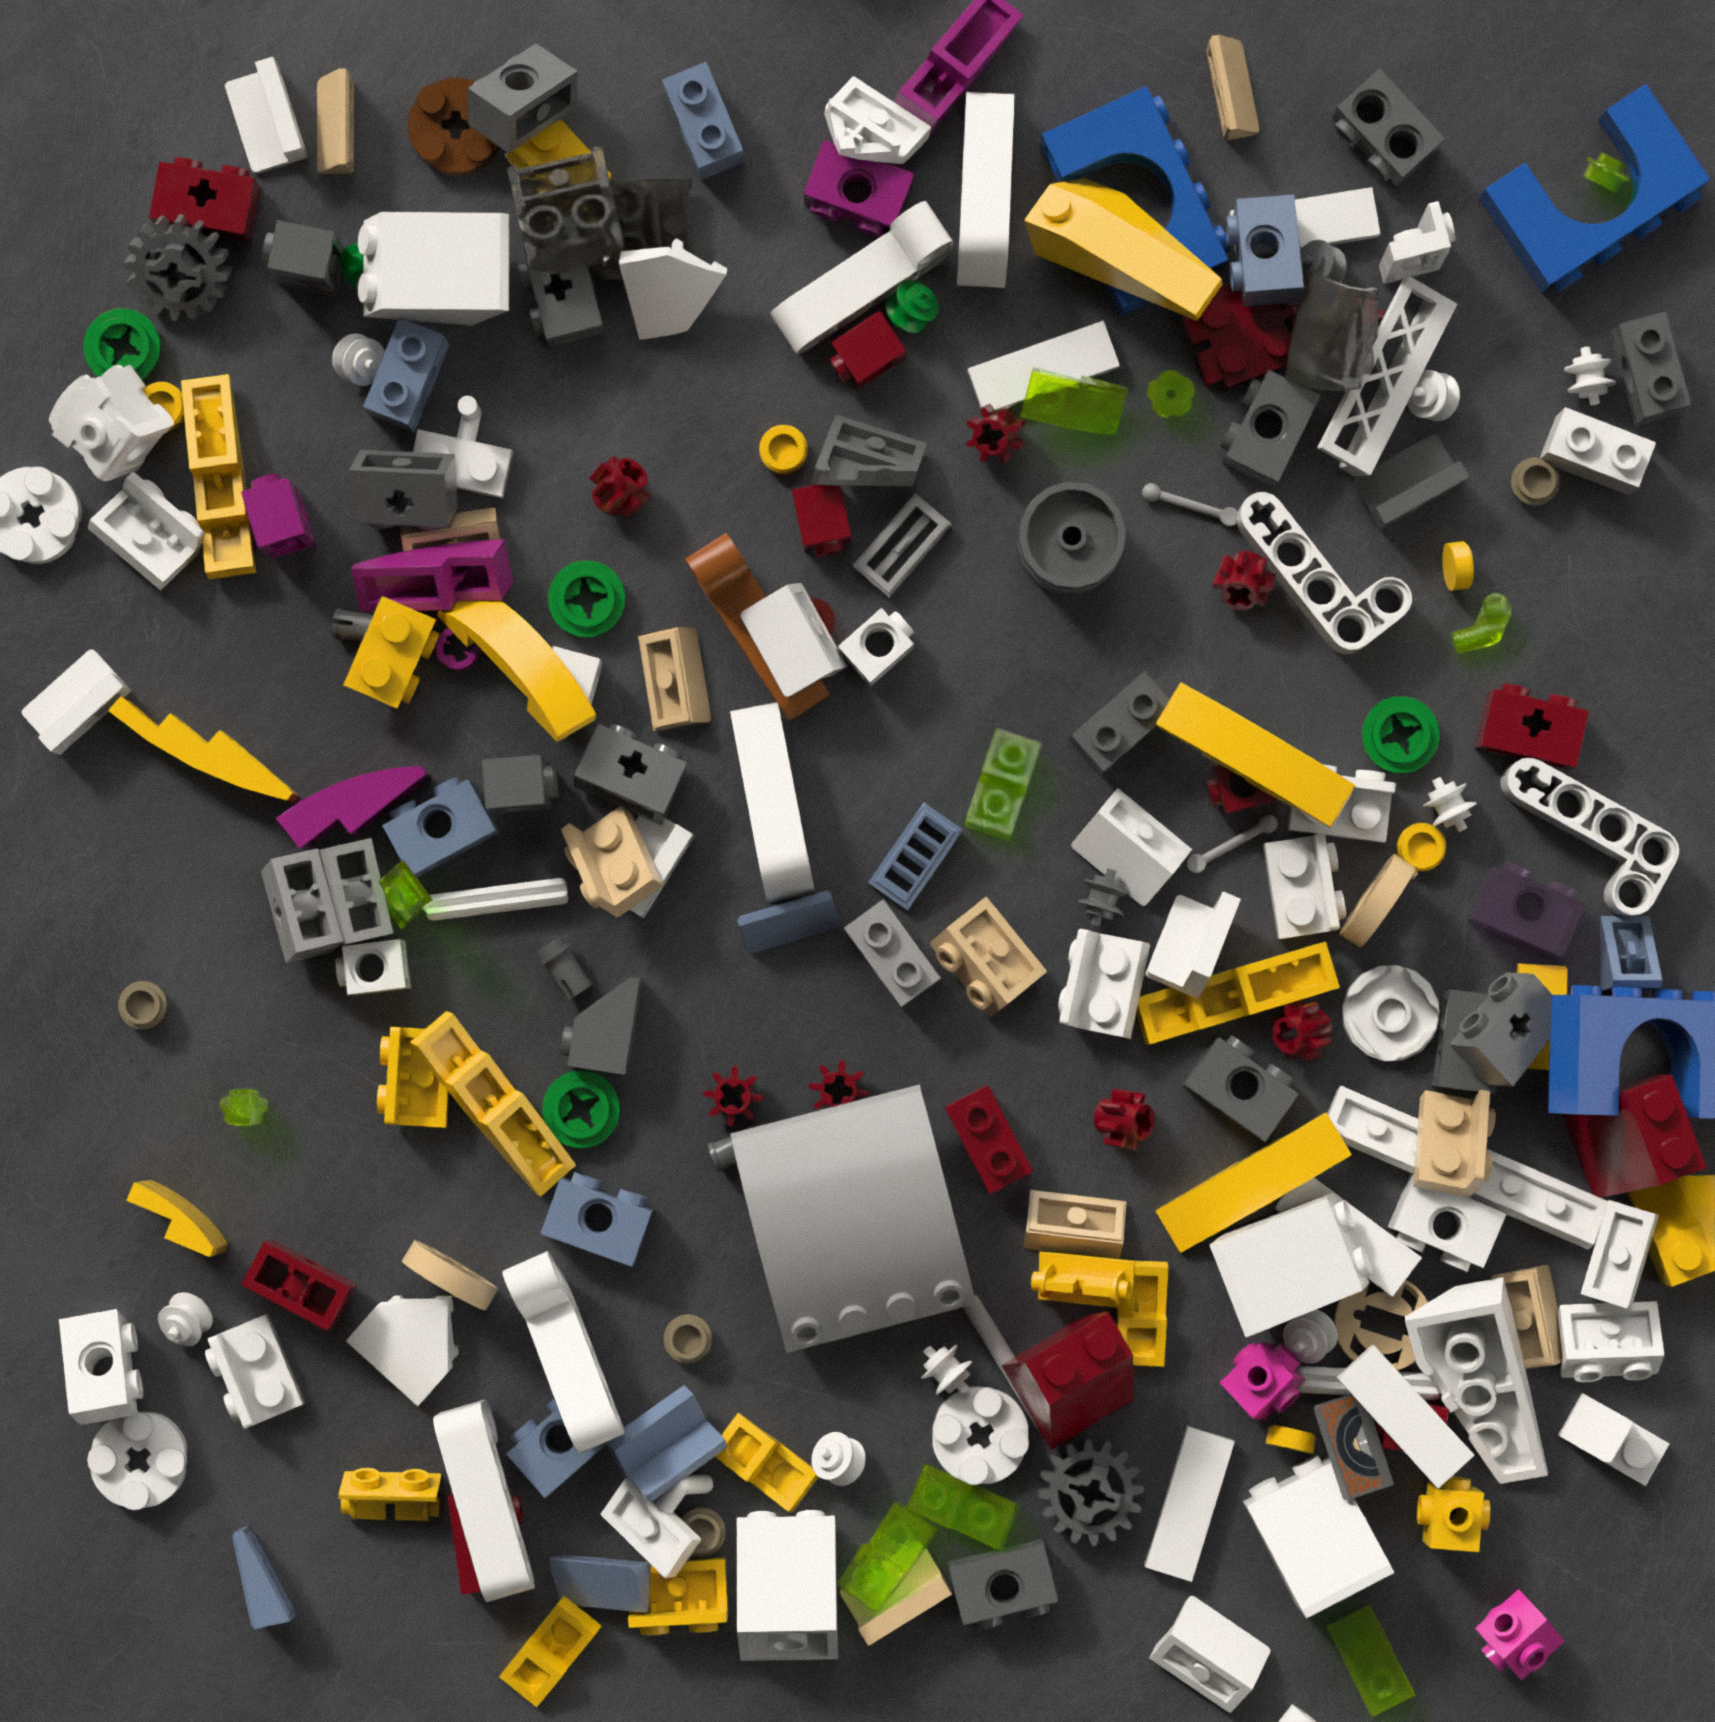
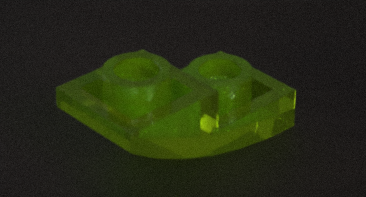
(1074, 402)
(1002, 784)
(404, 895)
(963, 1506)
(887, 1558)
(1370, 1661)

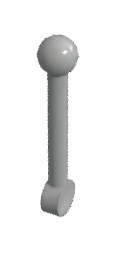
(1227, 517)
(1196, 863)

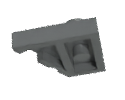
(867, 456)

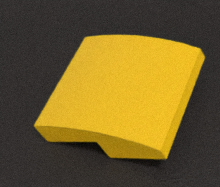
(188, 1224)

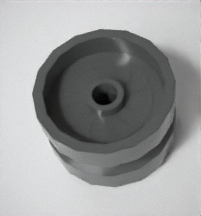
(1064, 566)

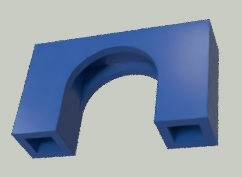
(1136, 133)
(1662, 178)
(1591, 1033)

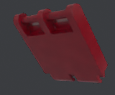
(1240, 339)

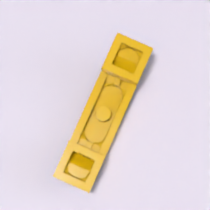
(526, 660)

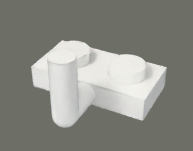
(478, 465)
(654, 1526)

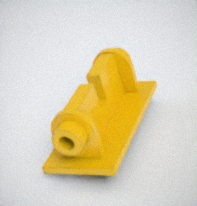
(1085, 1280)
(412, 1491)

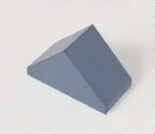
(1628, 953)

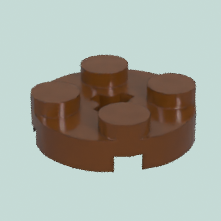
(434, 144)

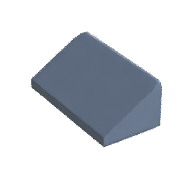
(788, 922)
(602, 1582)

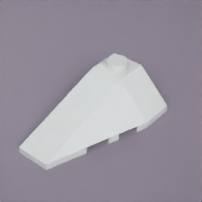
(1477, 1364)

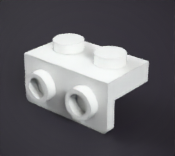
(148, 531)

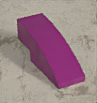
(958, 60)
(435, 576)
(350, 802)

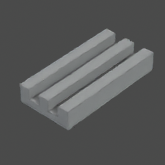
(875, 576)

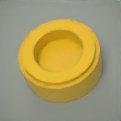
(169, 398)
(783, 449)
(1457, 566)
(1421, 846)
(1291, 1439)

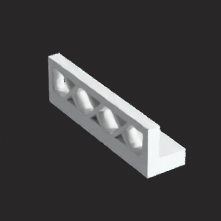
(1396, 381)

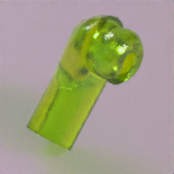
(1488, 626)

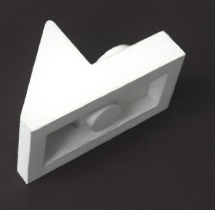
(1613, 1439)

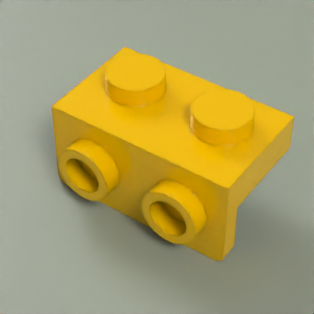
(391, 652)
(412, 1089)
(691, 1598)

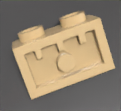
(612, 862)
(987, 957)
(1453, 1142)

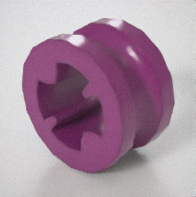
(449, 660)

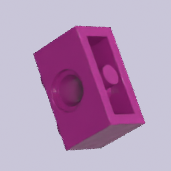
(834, 172)
(278, 516)

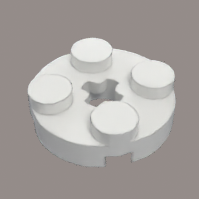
(58, 522)
(975, 1463)
(137, 1488)

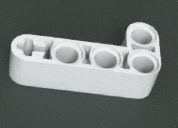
(986, 190)
(865, 279)
(1316, 568)
(772, 803)
(1585, 827)
(565, 1351)
(483, 1499)

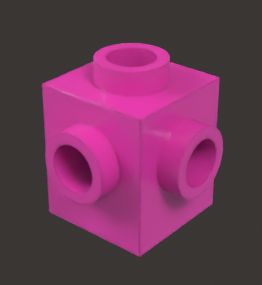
(1249, 1384)
(1518, 1636)

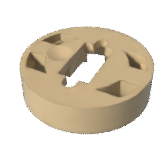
(1377, 900)
(450, 1275)
(1349, 1326)

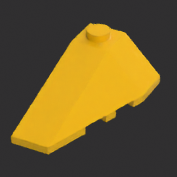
(1120, 245)
(1685, 1227)

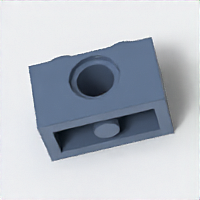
(703, 120)
(1273, 223)
(406, 375)
(469, 826)
(568, 1221)
(539, 1460)

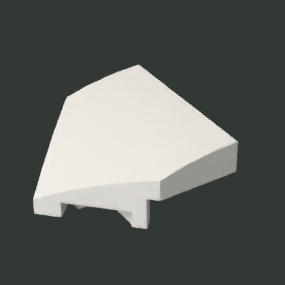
(872, 126)
(667, 288)
(409, 1343)

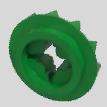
(114, 326)
(568, 585)
(1408, 713)
(585, 1086)

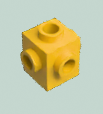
(1463, 1528)

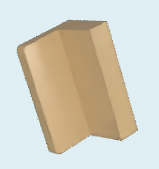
(917, 1593)

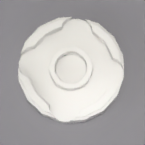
(1390, 1013)

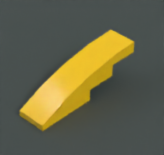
(218, 476)
(1256, 755)
(218, 757)
(1238, 993)
(493, 1103)
(1253, 1182)

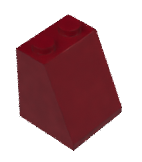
(1640, 1146)
(1074, 1377)

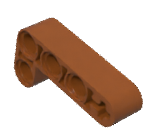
(731, 590)

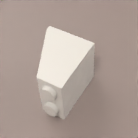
(435, 266)
(1291, 1263)
(1316, 1536)
(786, 1586)

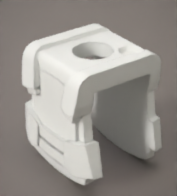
(109, 421)

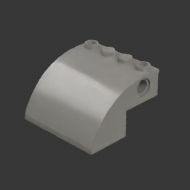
(852, 1218)

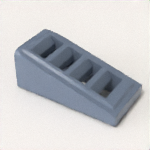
(939, 823)
(263, 1592)

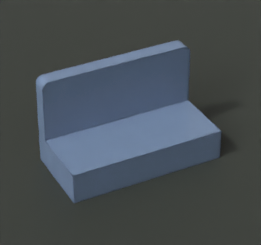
(666, 1444)

